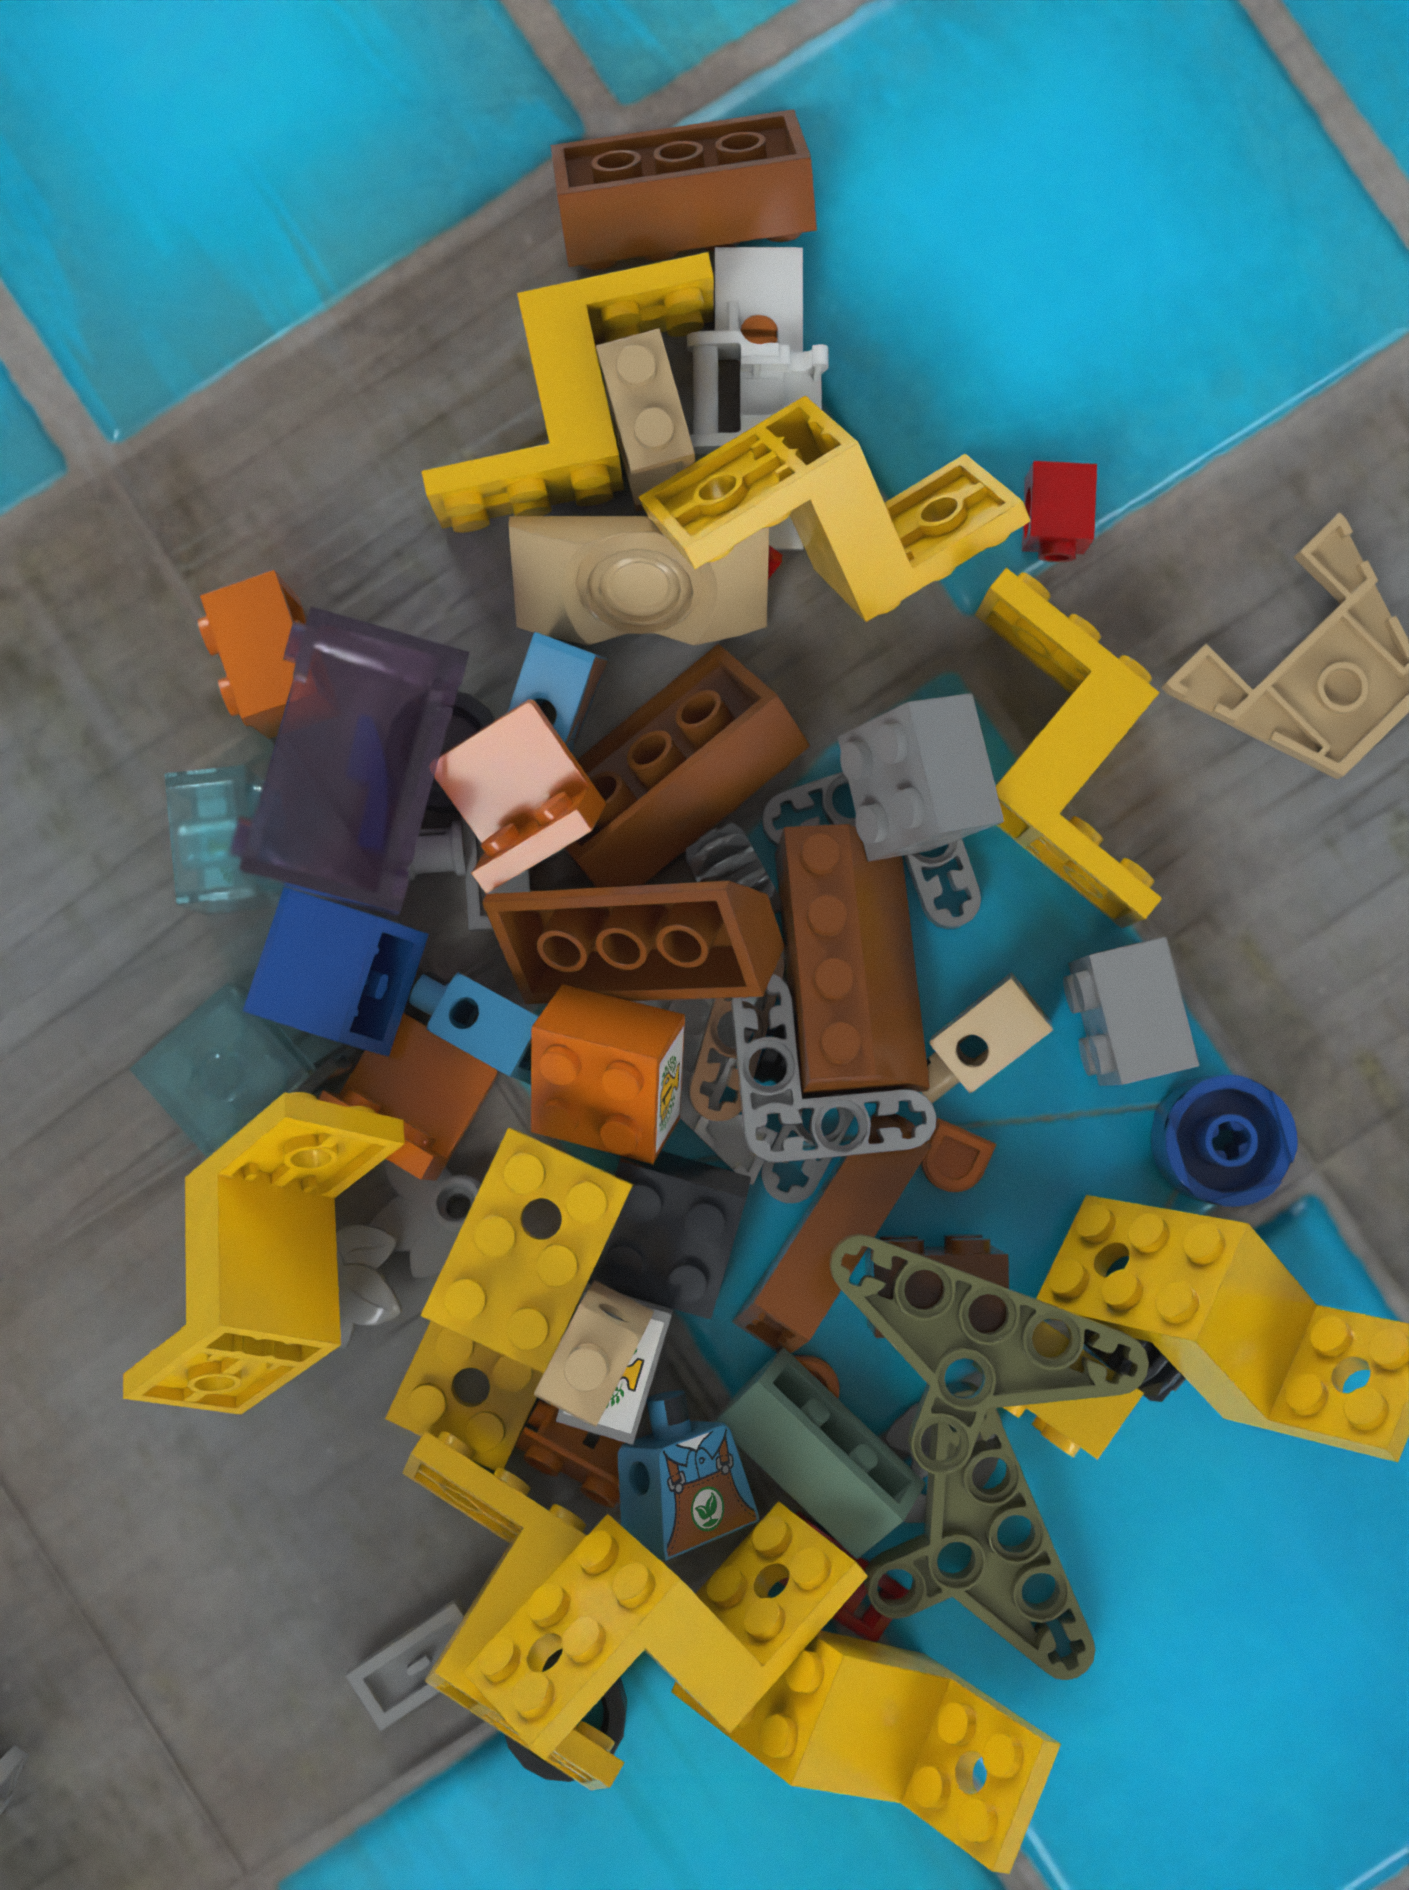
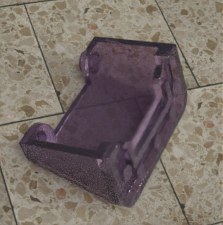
(351, 761)

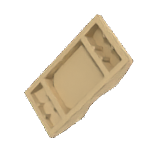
(622, 576)

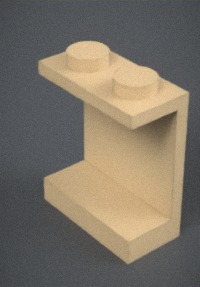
(645, 411)

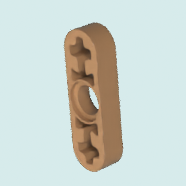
(708, 1072)

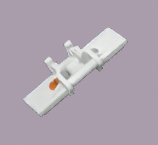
(762, 329)

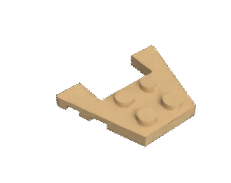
(1335, 688)

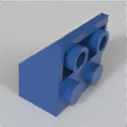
(335, 972)

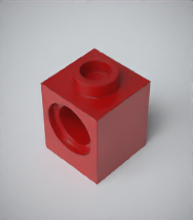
(1060, 509)

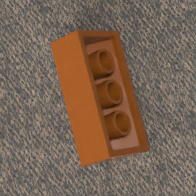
(684, 189)
(682, 768)
(639, 940)
(849, 965)

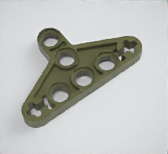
(1009, 1362)
(996, 1572)

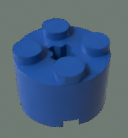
(1252, 1162)

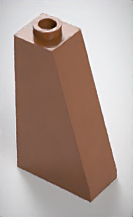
(853, 1200)

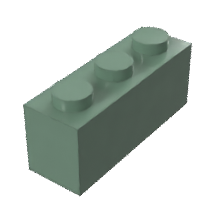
(821, 1454)

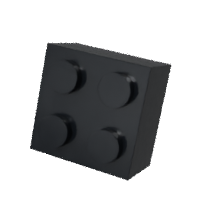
(673, 1232)

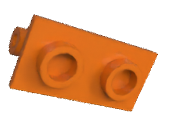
(560, 1449)

